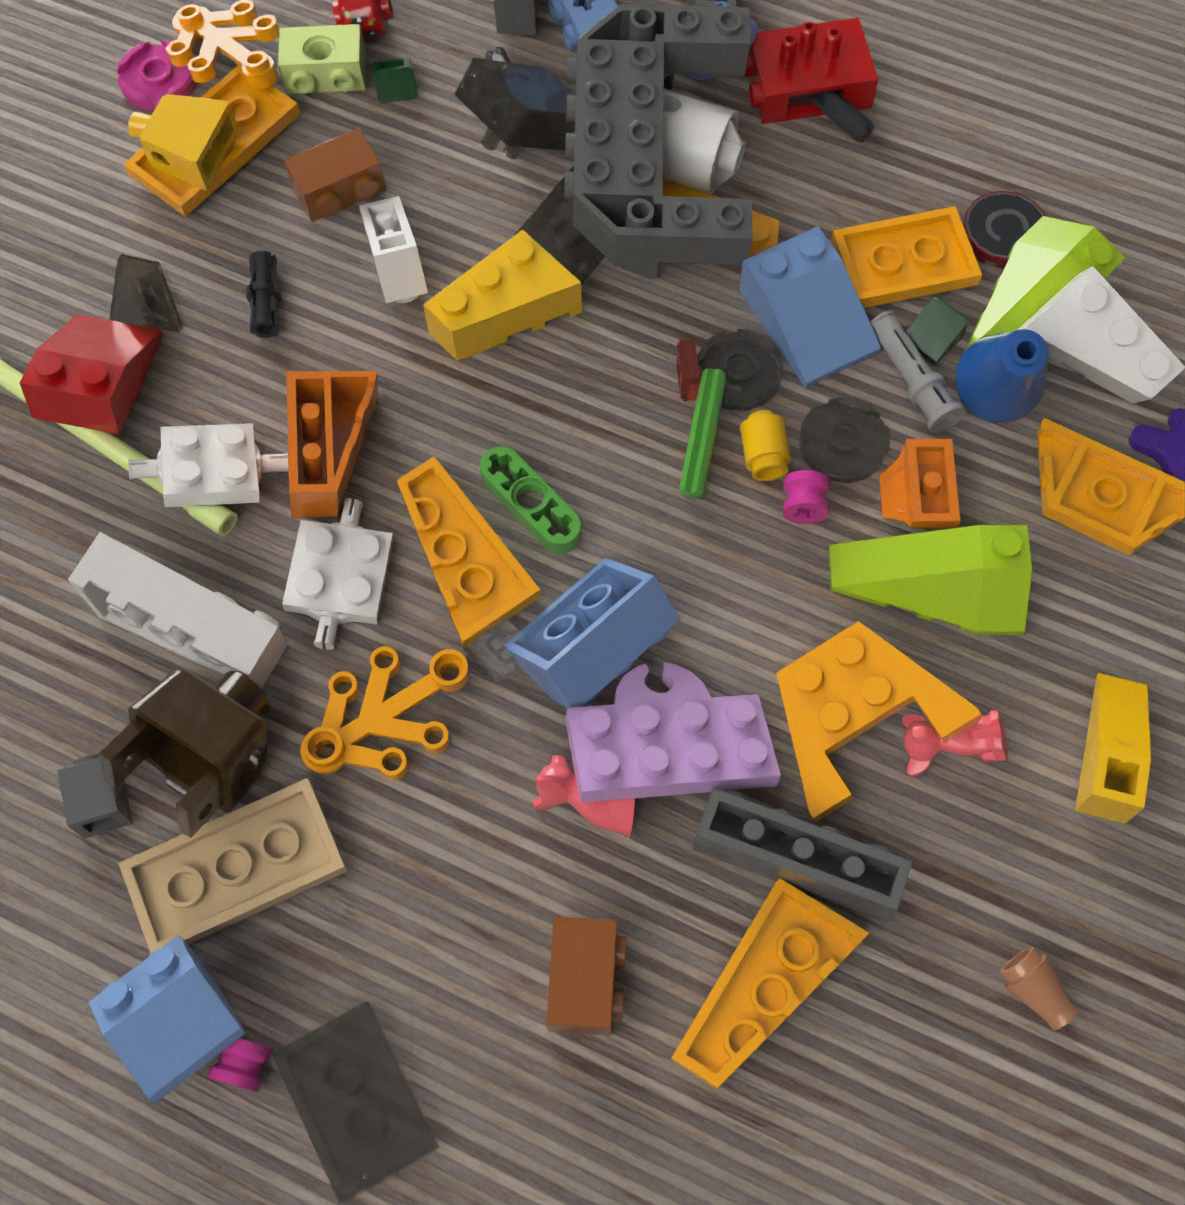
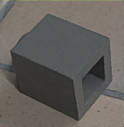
(91, 802)

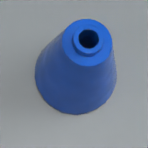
(1003, 375)

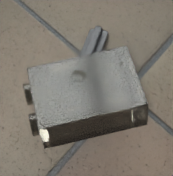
(517, 104)

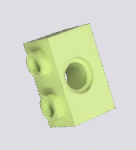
(322, 59)

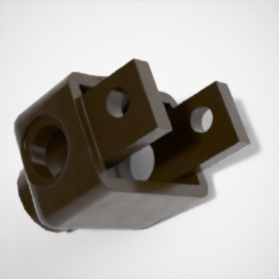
(200, 738)

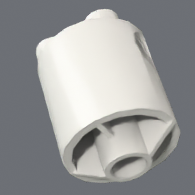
(699, 142)

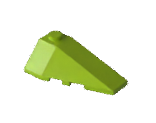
(1039, 268)

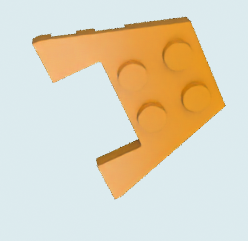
(848, 690)

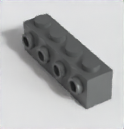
(802, 854)

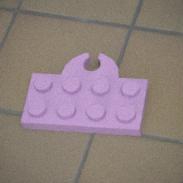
(669, 740)

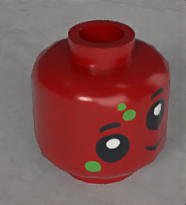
(370, 14)

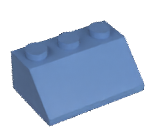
(595, 632)

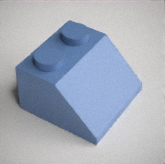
(166, 1018)

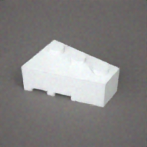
(1104, 339)

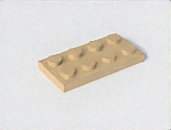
(233, 867)

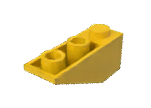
(1116, 751)

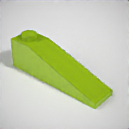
(954, 575)

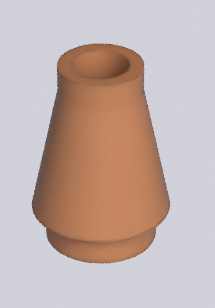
(1038, 986)

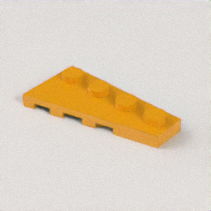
(468, 559)
(771, 972)

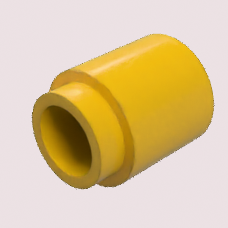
(765, 445)

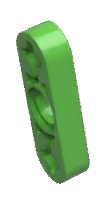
(528, 480)

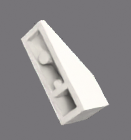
(393, 250)

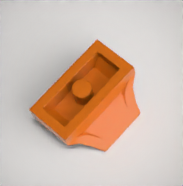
(922, 485)

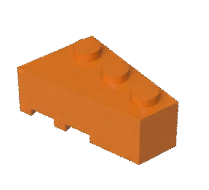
(325, 434)

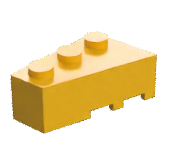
(500, 296)

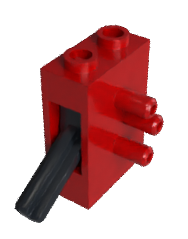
(814, 74)

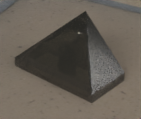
(143, 295)

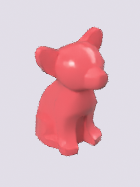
(982, 740)
(558, 786)

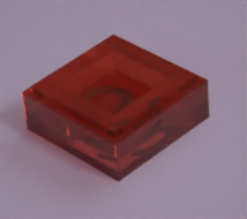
(687, 369)

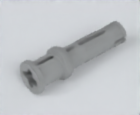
(925, 386)

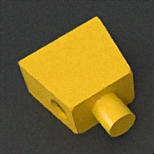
(186, 136)

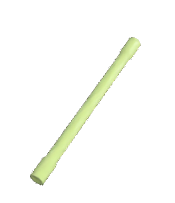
(215, 517)

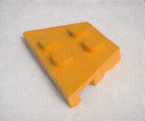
(1104, 490)

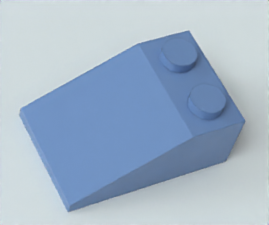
(808, 306)

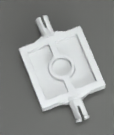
(208, 465)
(338, 573)

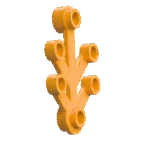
(197, 23)
(379, 716)

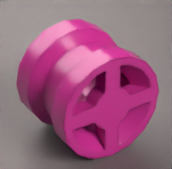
(806, 497)
(241, 1065)

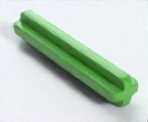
(703, 433)

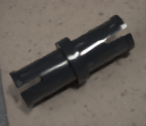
(263, 294)

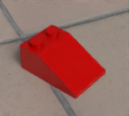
(89, 373)

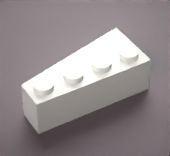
(176, 611)

